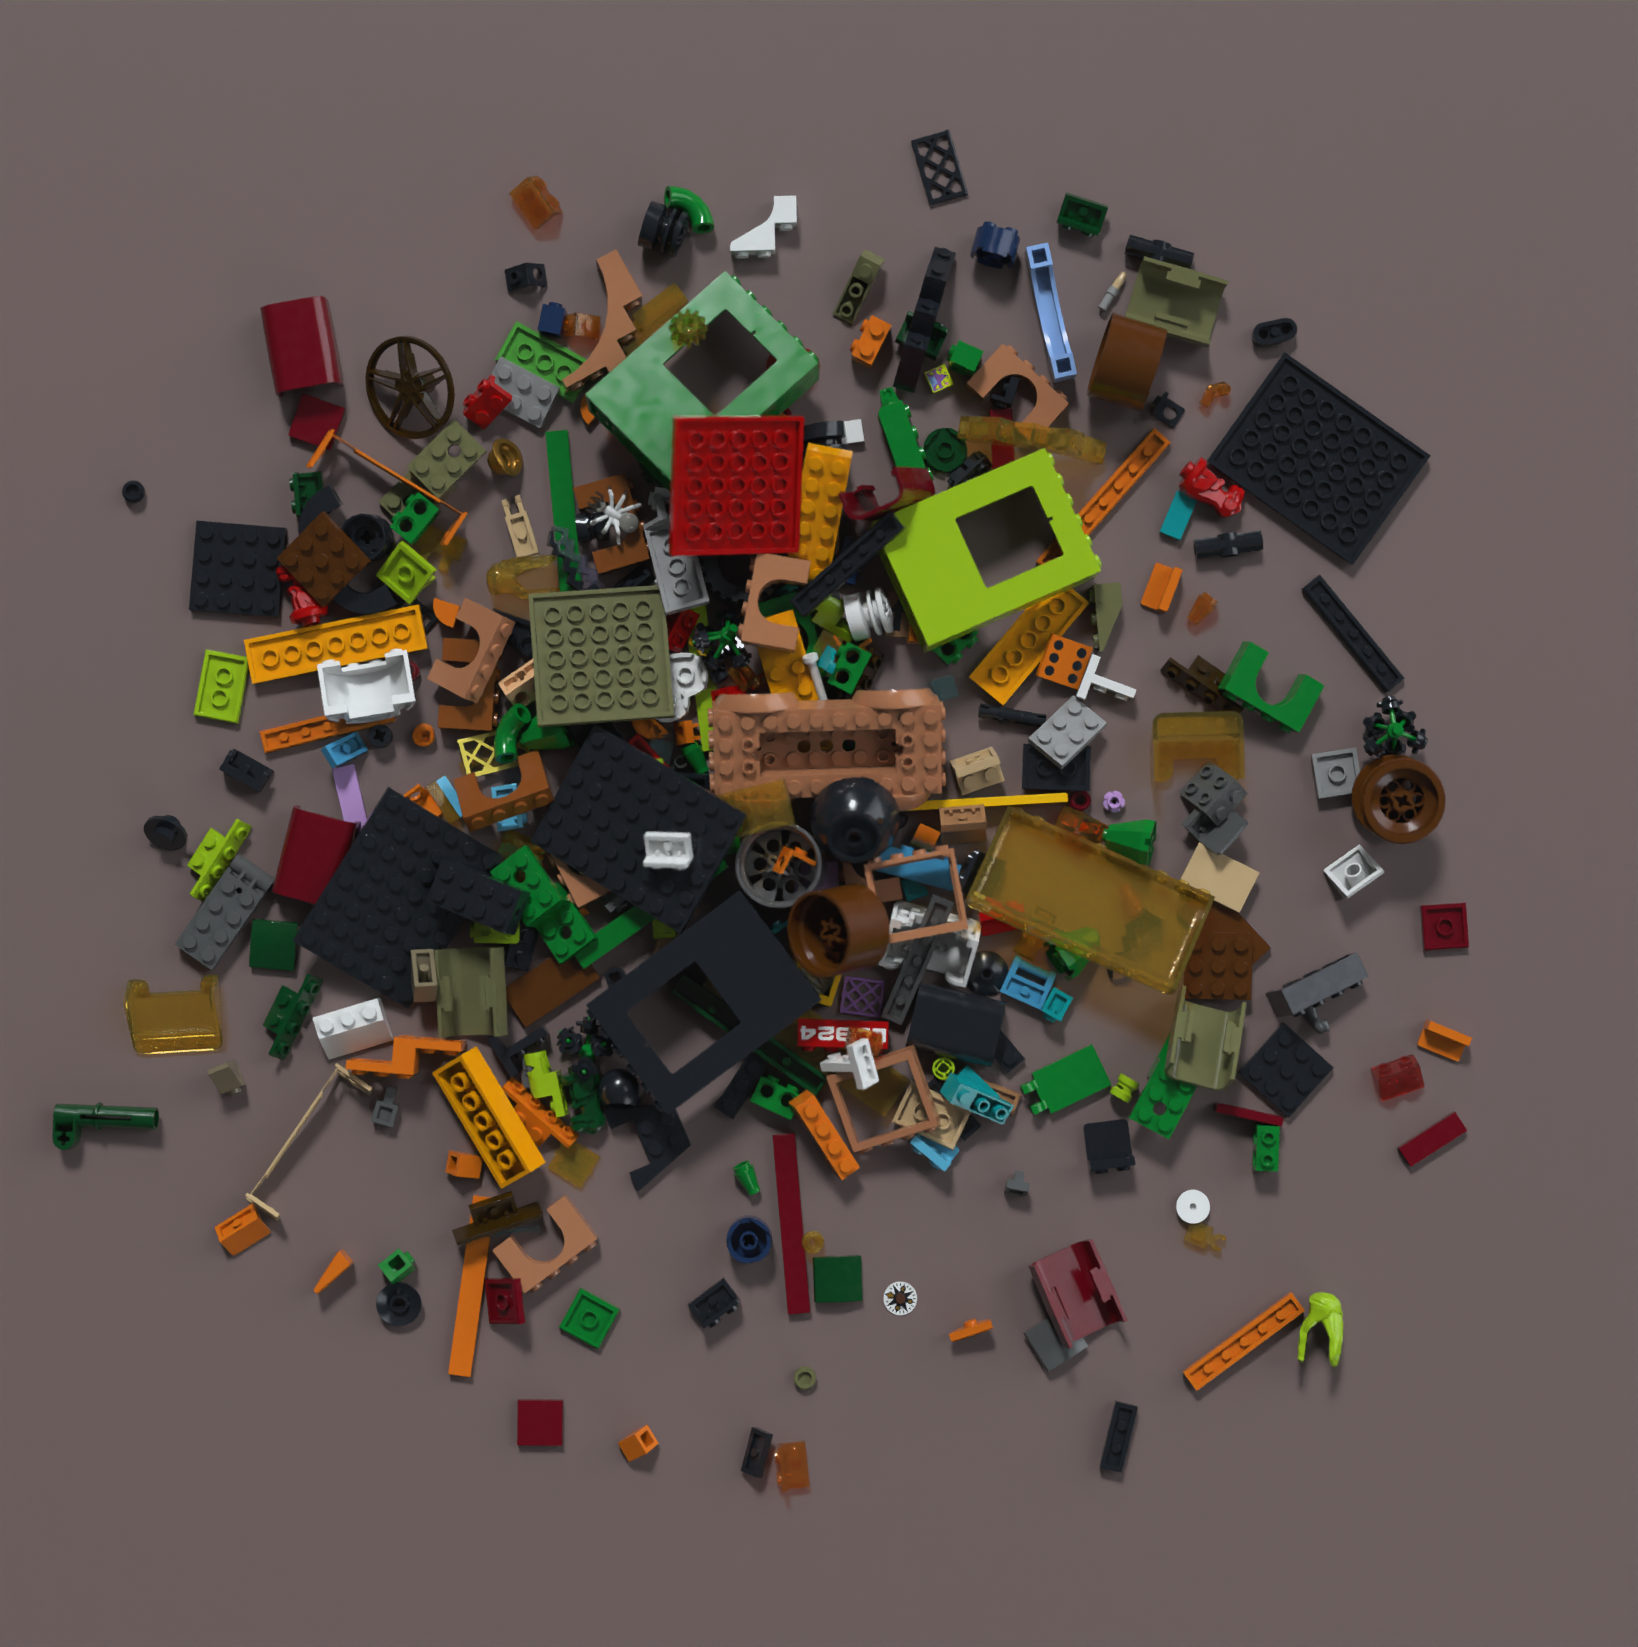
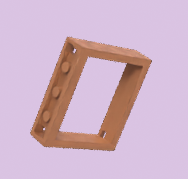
(921, 855)
(907, 1053)

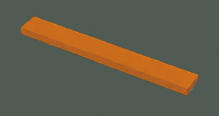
(1114, 488)
(469, 1304)

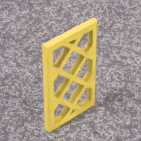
(487, 768)

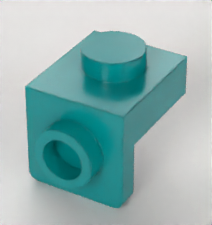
(1056, 1005)

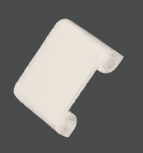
(961, 944)

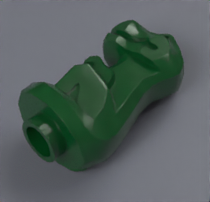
(586, 1098)

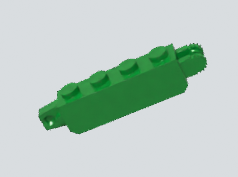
(899, 433)

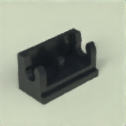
(246, 769)

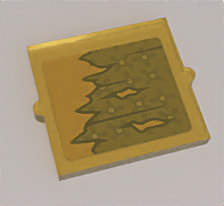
(574, 1163)

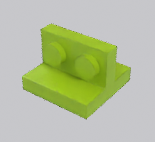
(406, 572)

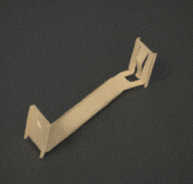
(354, 1081)

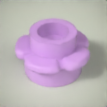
(1115, 795)

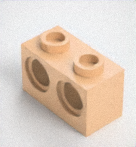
(520, 685)

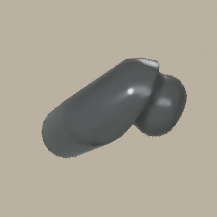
(1314, 1021)

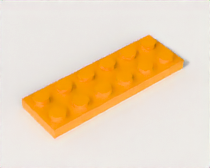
(1025, 643)

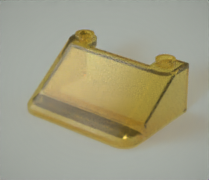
(174, 1019)

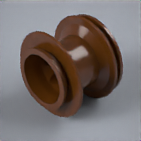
(1372, 785)

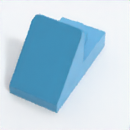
(344, 750)

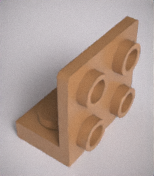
(963, 824)

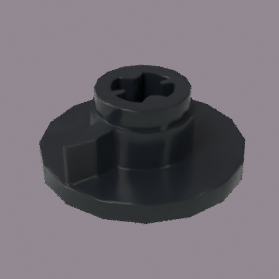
(165, 832)

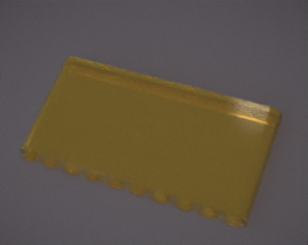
(1090, 900)

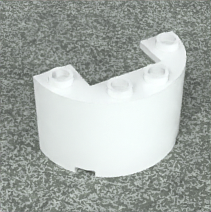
(367, 690)

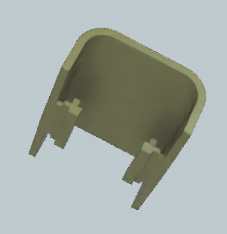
(1176, 300)
(471, 991)
(1204, 1044)

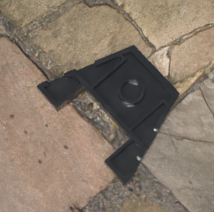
(660, 1134)

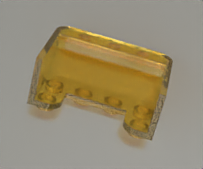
(1197, 736)

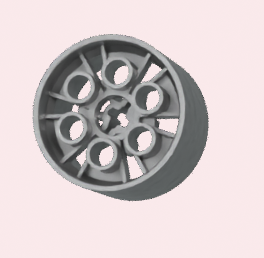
(747, 859)

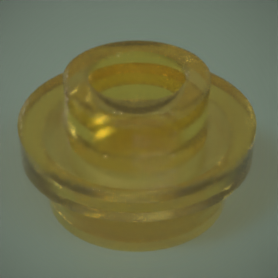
(818, 1245)

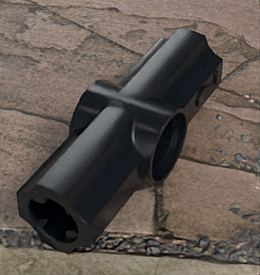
(1159, 250)
(1228, 544)

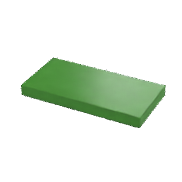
(541, 357)

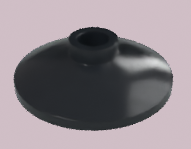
(993, 983)
(396, 1313)

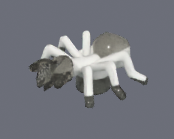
(616, 516)

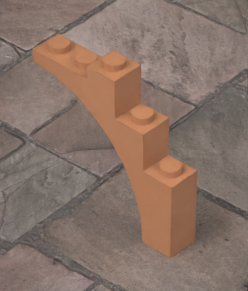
(621, 295)

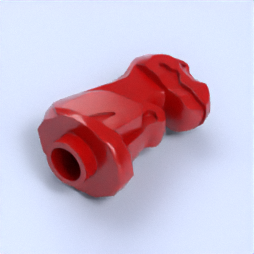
(1205, 487)
(305, 607)

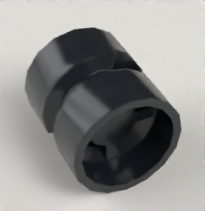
(586, 534)

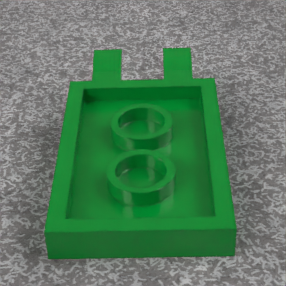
(1067, 1080)

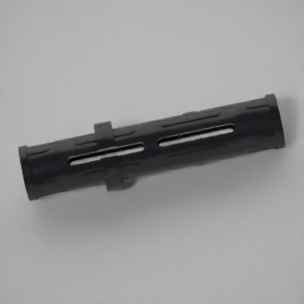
(1010, 715)

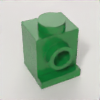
(390, 1265)

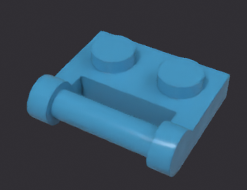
(1024, 989)

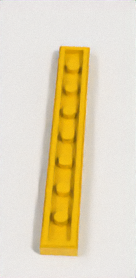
(995, 801)

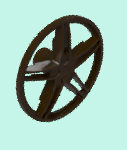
(411, 387)

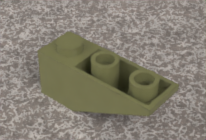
(858, 286)
(1107, 605)

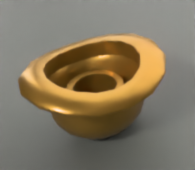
(505, 458)

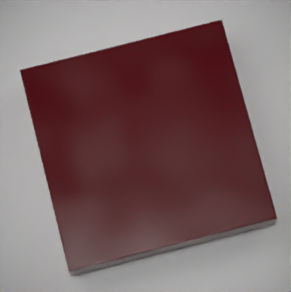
(315, 419)
(1444, 926)
(504, 1301)
(540, 1422)

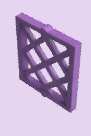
(853, 1003)

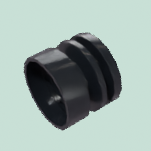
(663, 229)
(825, 434)
(362, 525)

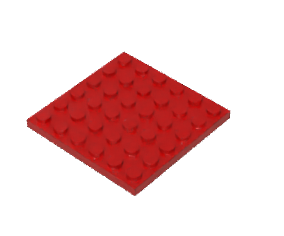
(735, 485)

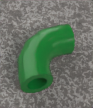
(687, 201)
(507, 733)

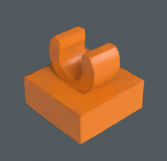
(684, 732)

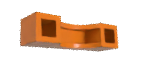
(824, 1133)

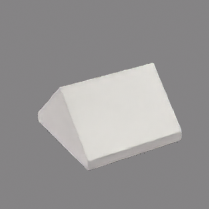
(1353, 871)

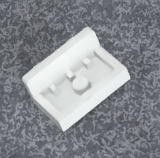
(667, 850)

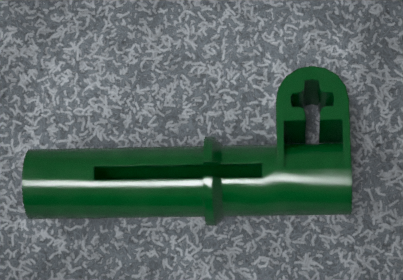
(75, 1115)

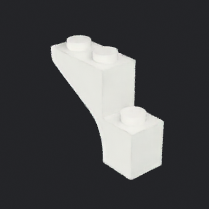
(761, 239)

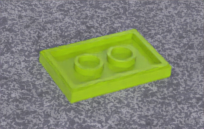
(221, 686)

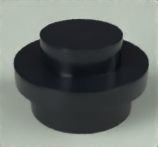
(133, 491)

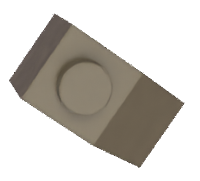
(423, 975)
(227, 1077)

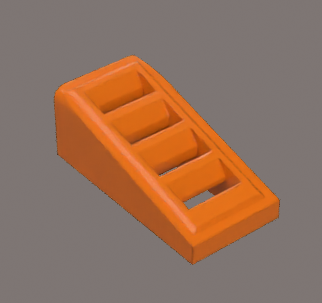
(336, 1268)

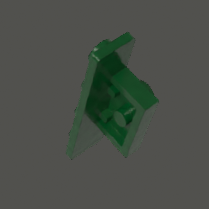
(289, 1013)

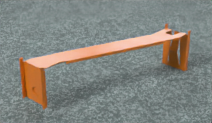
(455, 525)

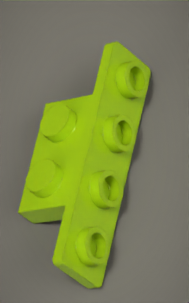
(215, 856)

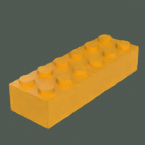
(823, 477)
(488, 1117)

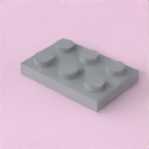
(530, 393)
(1067, 732)

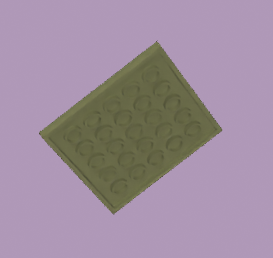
(600, 656)

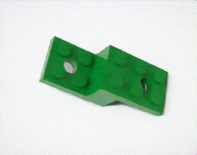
(547, 906)
(1162, 1089)

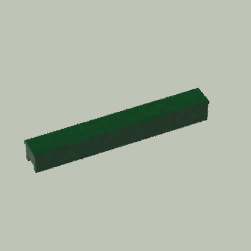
(772, 1050)

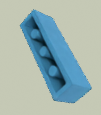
(930, 872)

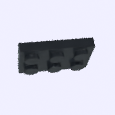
(1042, 774)

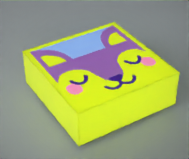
(938, 378)

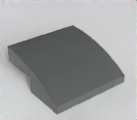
(1048, 1346)

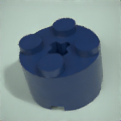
(995, 245)
(752, 1251)

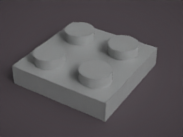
(1335, 772)

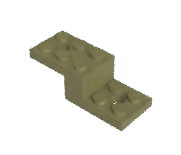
(435, 470)

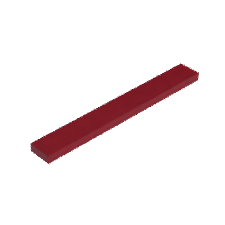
(791, 1223)

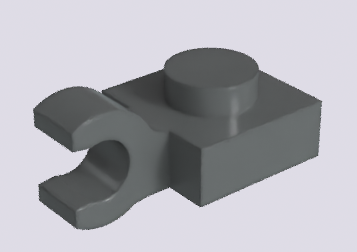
(385, 1110)

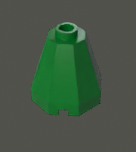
(546, 737)
(1132, 839)
(1065, 961)

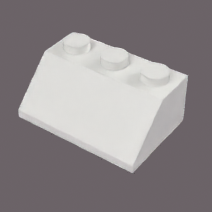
(353, 1028)

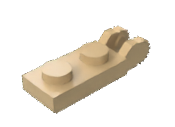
(520, 529)

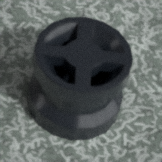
(383, 739)

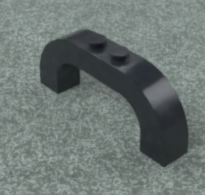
(348, 598)

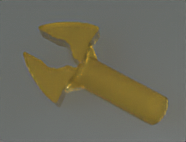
(493, 763)

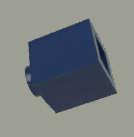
(552, 320)

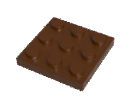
(323, 559)
(1220, 966)

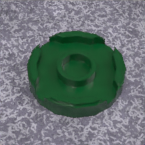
(944, 450)

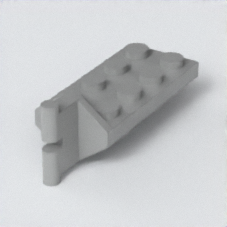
(678, 577)

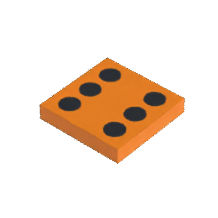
(1064, 661)

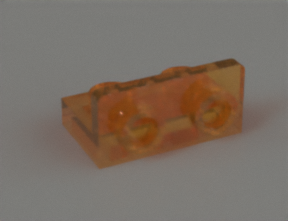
(535, 201)
(793, 1465)

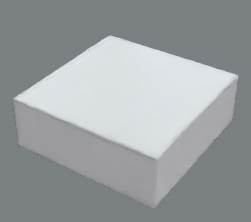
(854, 432)

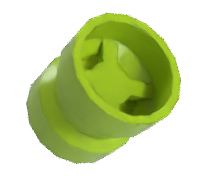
(941, 1065)
(1124, 1088)

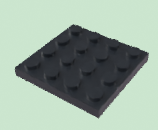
(237, 569)

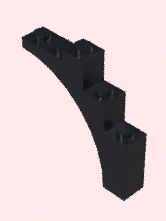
(924, 319)

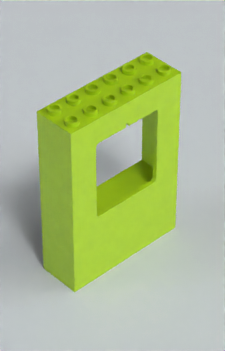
(938, 575)

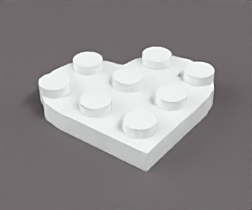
(688, 679)

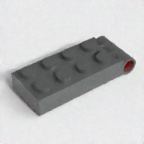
(225, 912)

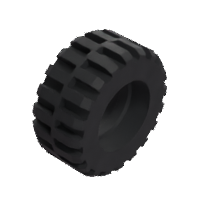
(724, 590)

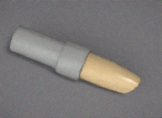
(1112, 291)

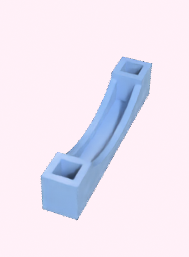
(1049, 312)

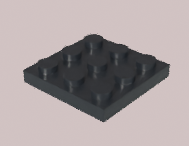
(1285, 1069)

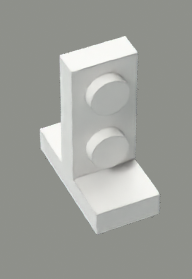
(1101, 684)
(858, 1060)

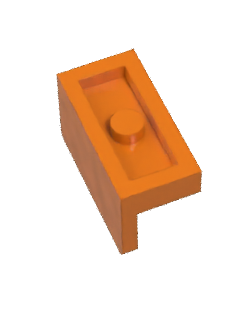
(1161, 587)
(1443, 1040)
(242, 1230)

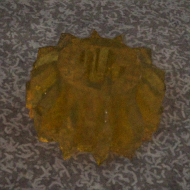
(688, 320)

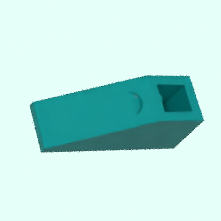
(975, 1099)

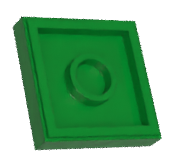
(589, 1318)

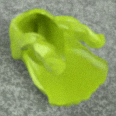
(1324, 1309)

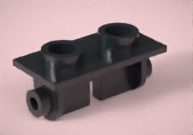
(976, 464)

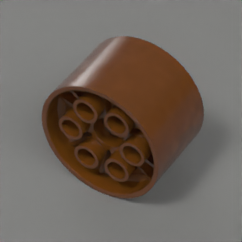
(1126, 362)
(838, 930)

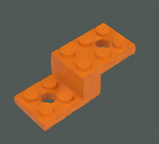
(405, 1056)

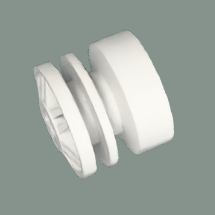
(868, 613)

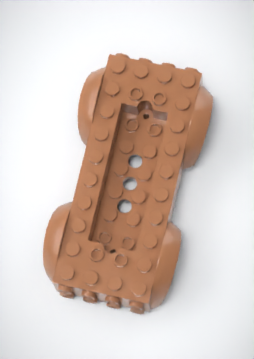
(893, 733)

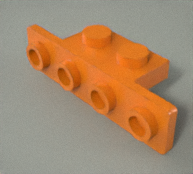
(536, 1117)

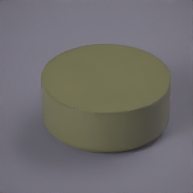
(804, 1377)

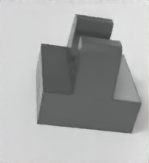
(1017, 1185)

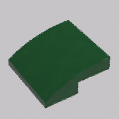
(273, 945)
(837, 1278)

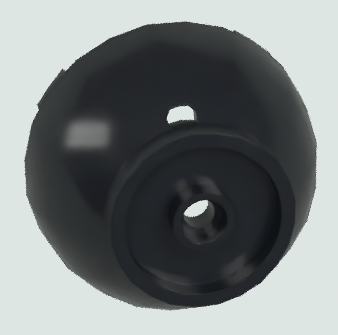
(854, 807)

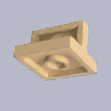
(977, 770)

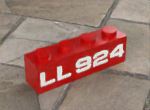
(833, 1032)

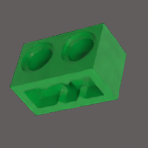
(964, 358)
(419, 522)
(958, 645)
(853, 670)
(773, 1102)
(1265, 1147)

